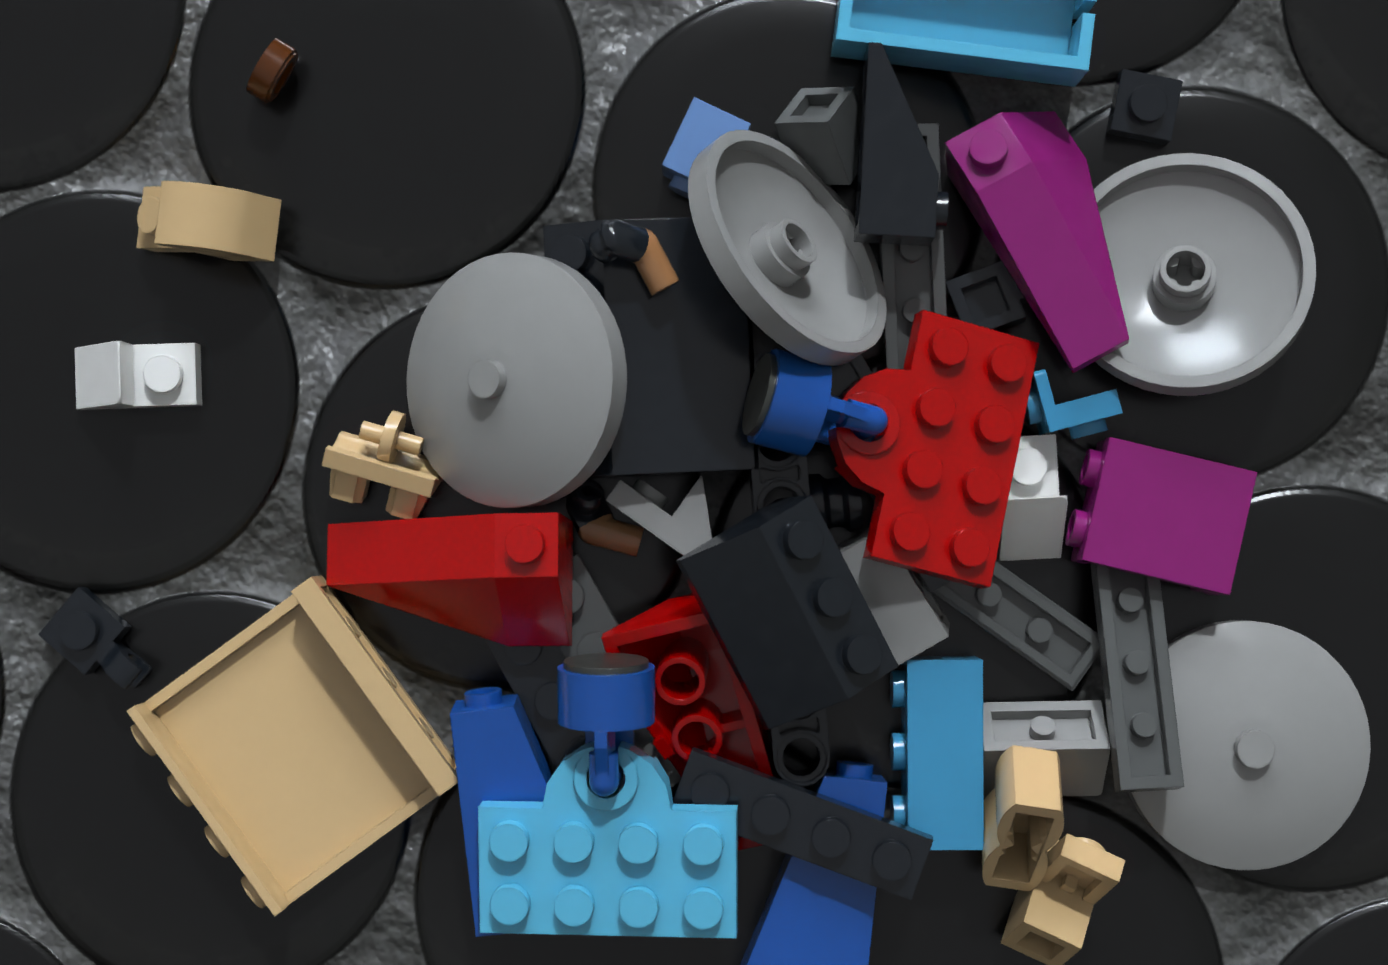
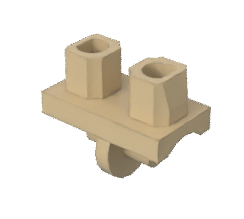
(386, 457)

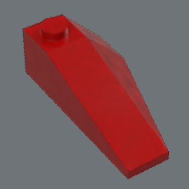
(475, 573)
(695, 689)

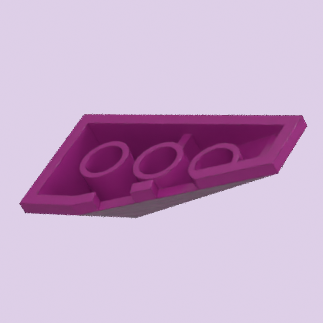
(1043, 220)

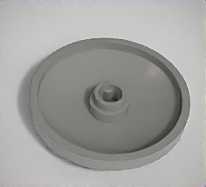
(786, 248)
(1205, 272)
(516, 380)
(1266, 747)

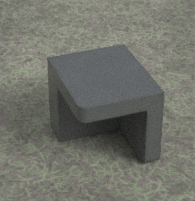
(824, 131)

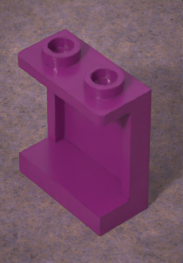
(1161, 515)

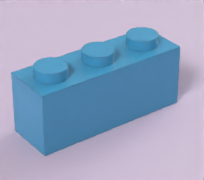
(940, 749)

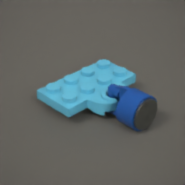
(607, 839)

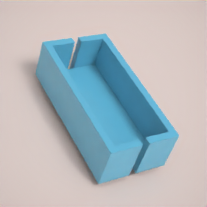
(973, 36)

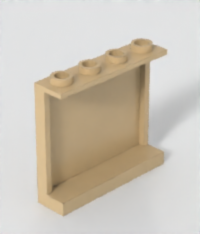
(295, 745)

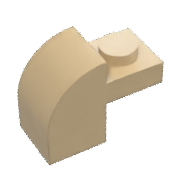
(208, 221)
(1055, 914)

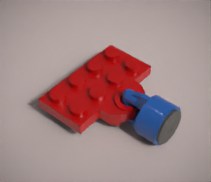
(921, 438)

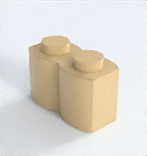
(1022, 818)

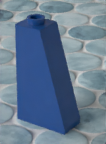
(494, 762)
(816, 912)

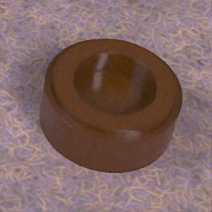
(272, 71)

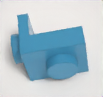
(1080, 416)

